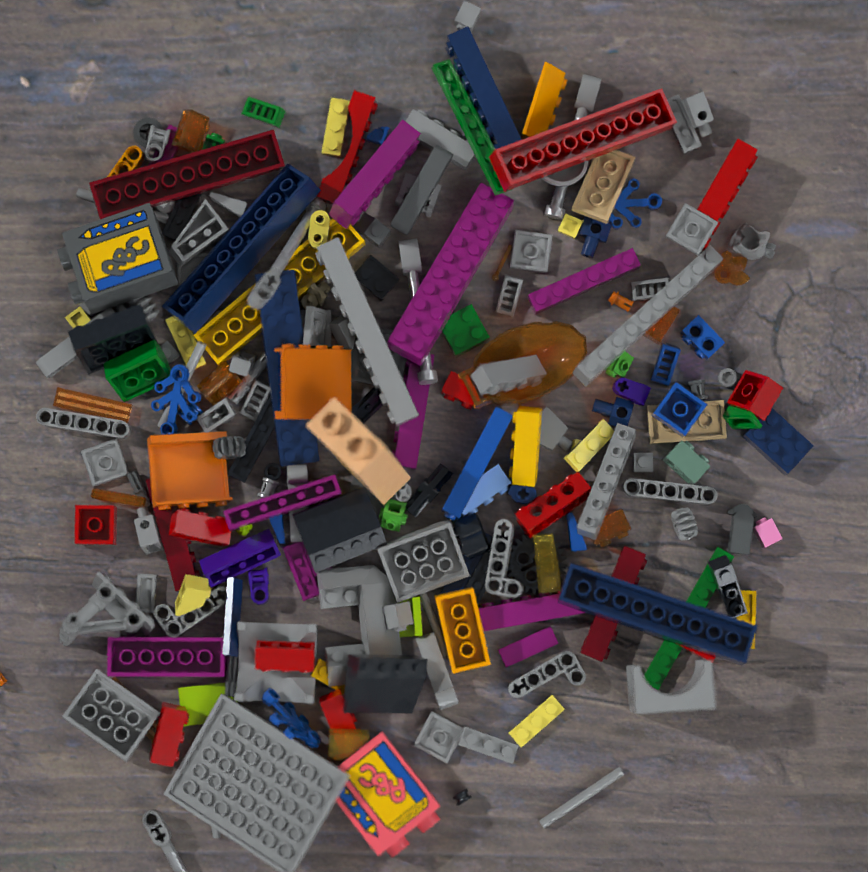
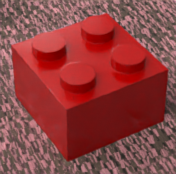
(755, 394)
(95, 524)

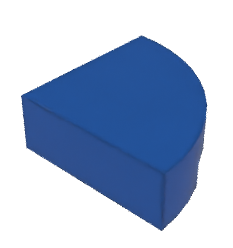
(378, 135)

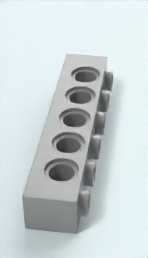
(606, 481)

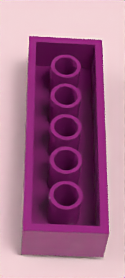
(375, 174)
(166, 657)

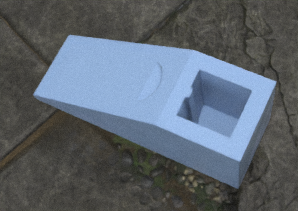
(490, 484)

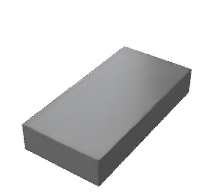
(146, 592)

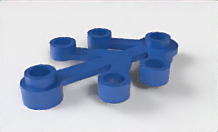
(622, 203)
(176, 398)
(290, 718)

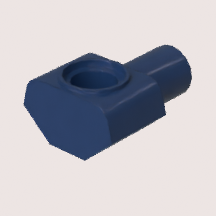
(591, 238)
(610, 409)
(522, 494)

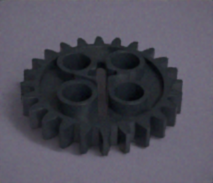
(527, 547)

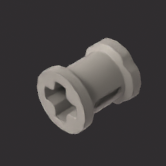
(268, 488)

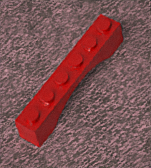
(360, 111)

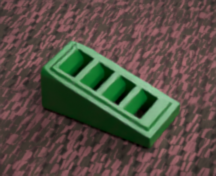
(277, 118)
(741, 419)

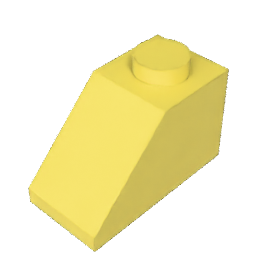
(192, 594)

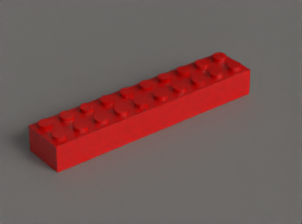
(582, 139)

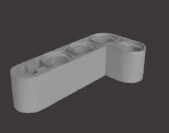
(295, 477)
(504, 558)
(200, 615)
(437, 671)
(543, 677)

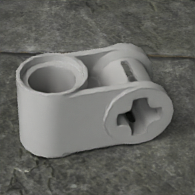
(157, 140)

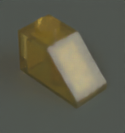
(345, 742)

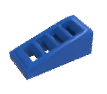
(671, 348)
(278, 527)
(576, 541)

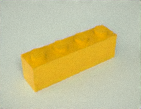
(526, 446)

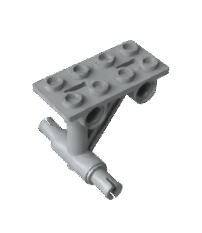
(115, 605)

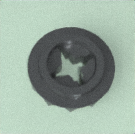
(143, 125)

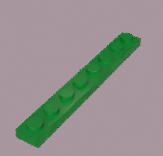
(468, 120)
(669, 650)

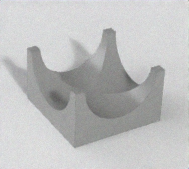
(290, 685)
(693, 696)

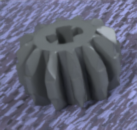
(229, 447)

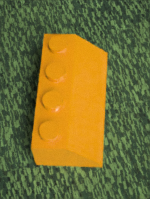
(544, 101)

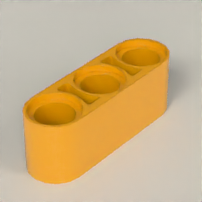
(126, 162)

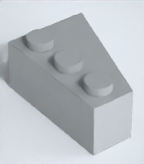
(199, 234)

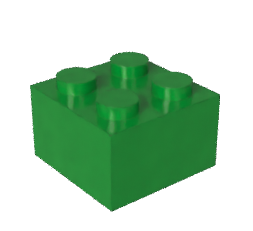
(464, 331)

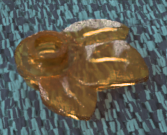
(734, 268)

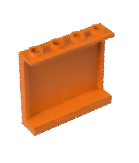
(313, 379)
(187, 471)

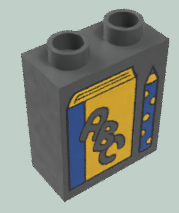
(117, 259)

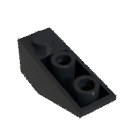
(727, 586)

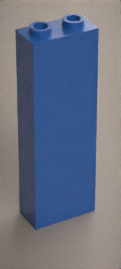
(476, 464)

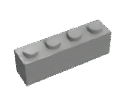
(435, 134)
(509, 375)

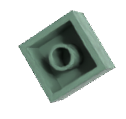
(686, 462)

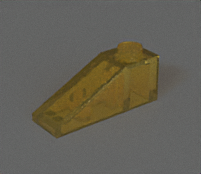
(546, 564)

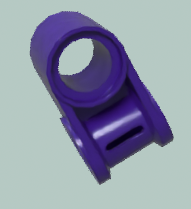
(634, 391)
(259, 584)

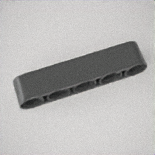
(421, 190)

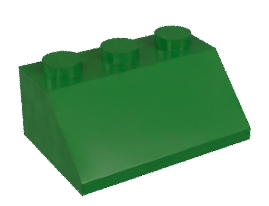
(137, 370)

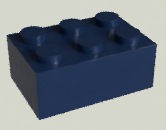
(779, 442)

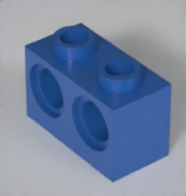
(706, 333)

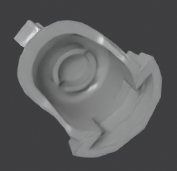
(751, 243)

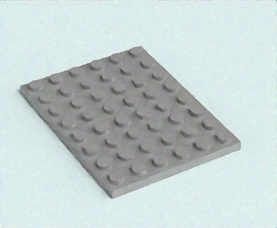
(256, 785)

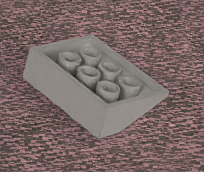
(423, 560)
(111, 715)

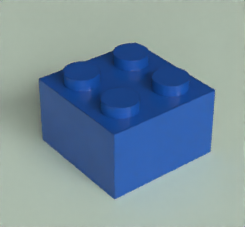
(679, 409)

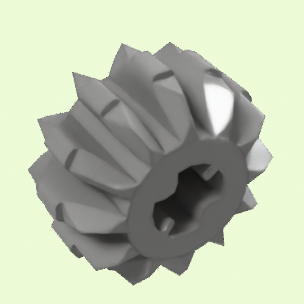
(684, 524)

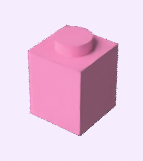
(766, 532)

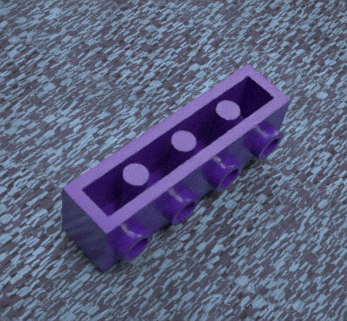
(240, 557)

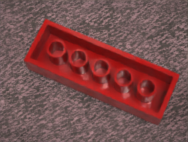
(726, 181)

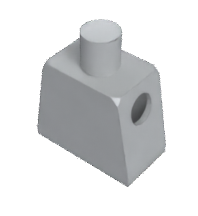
(695, 105)
(553, 431)
(149, 538)

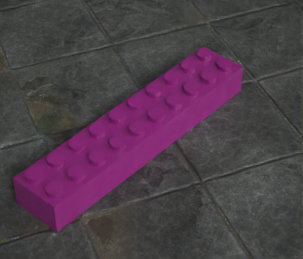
(450, 274)

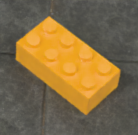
(462, 630)

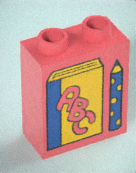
(385, 796)

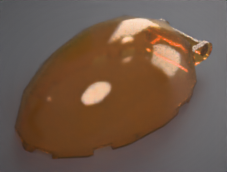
(555, 344)

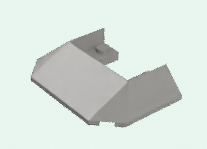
(371, 592)

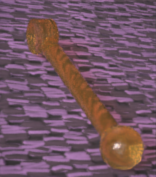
(495, 277)

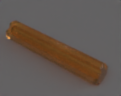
(118, 497)

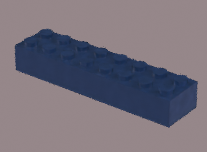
(482, 88)

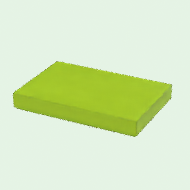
(200, 700)

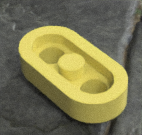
(317, 228)

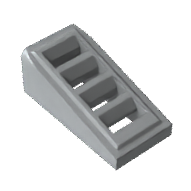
(233, 205)
(517, 280)
(635, 291)
(242, 363)
(258, 382)

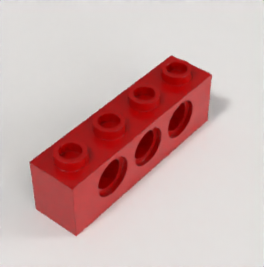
(549, 514)

